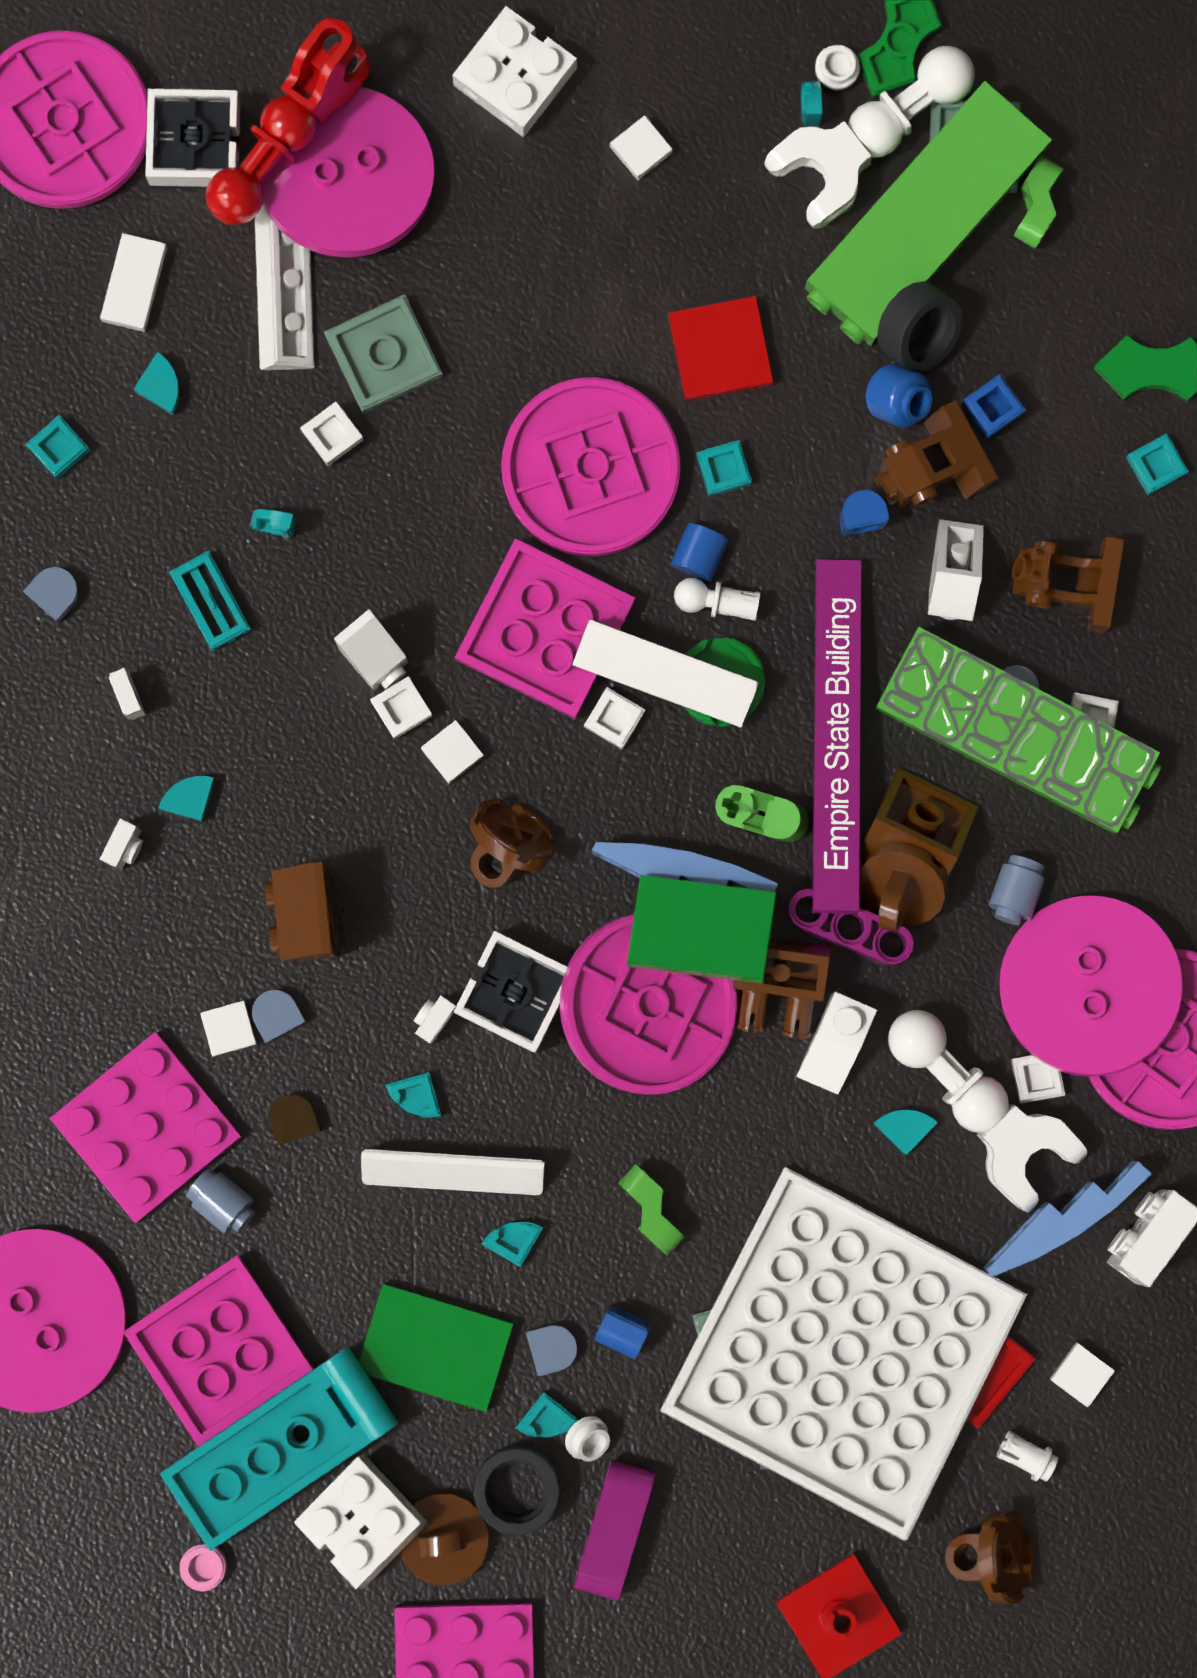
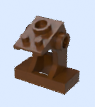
(908, 474)
(1094, 583)

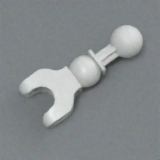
(872, 131)
(984, 1108)

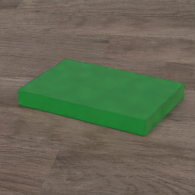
(701, 929)
(435, 1347)

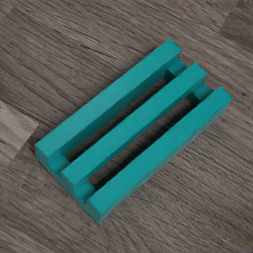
(228, 635)

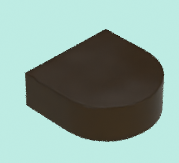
(292, 1119)

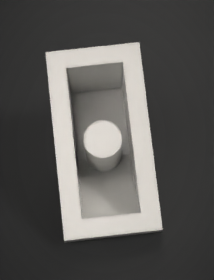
(956, 570)
(372, 652)
(836, 1042)

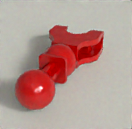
(289, 122)

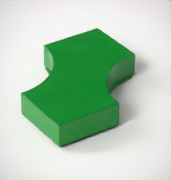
(889, 61)
(1137, 368)

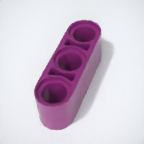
(865, 945)
(614, 1530)

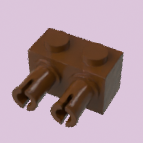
(791, 971)

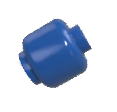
(899, 395)

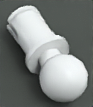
(693, 595)

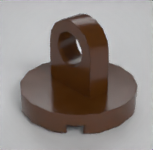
(512, 837)
(902, 885)
(451, 1542)
(1003, 1558)

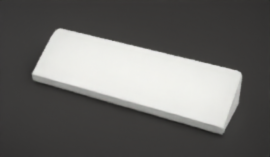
(283, 298)
(665, 673)
(452, 1172)

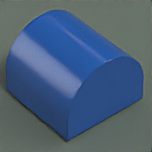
(992, 407)
(863, 513)
(699, 552)
(622, 1331)

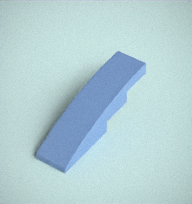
(678, 864)
(1050, 1228)

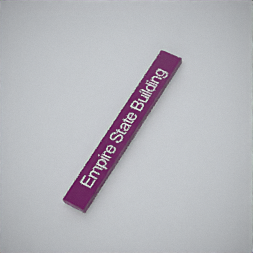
(837, 737)

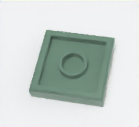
(383, 354)

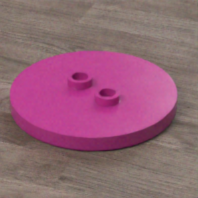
(69, 119)
(356, 181)
(590, 466)
(1091, 986)
(640, 1024)
(1164, 1085)
(57, 1320)

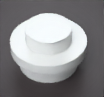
(837, 67)
(587, 1439)

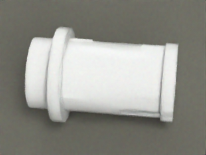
(1027, 1456)

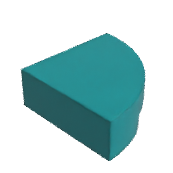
(811, 103)
(159, 384)
(273, 522)
(188, 797)
(416, 1096)
(905, 1128)
(513, 1240)
(546, 1418)

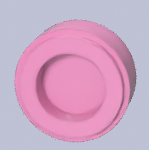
(203, 1568)

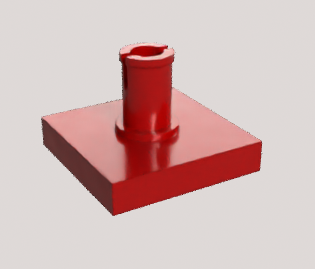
(838, 1617)

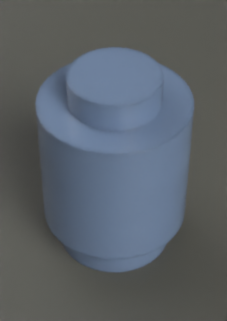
(1017, 890)
(221, 1201)

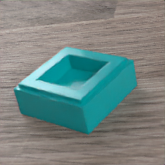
(58, 447)
(1157, 464)
(723, 468)

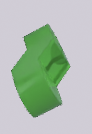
(1038, 202)
(741, 809)
(653, 1224)

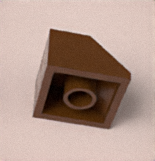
(922, 817)
(302, 913)

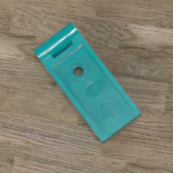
(261, 1461)

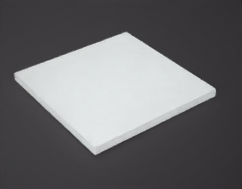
(844, 1353)

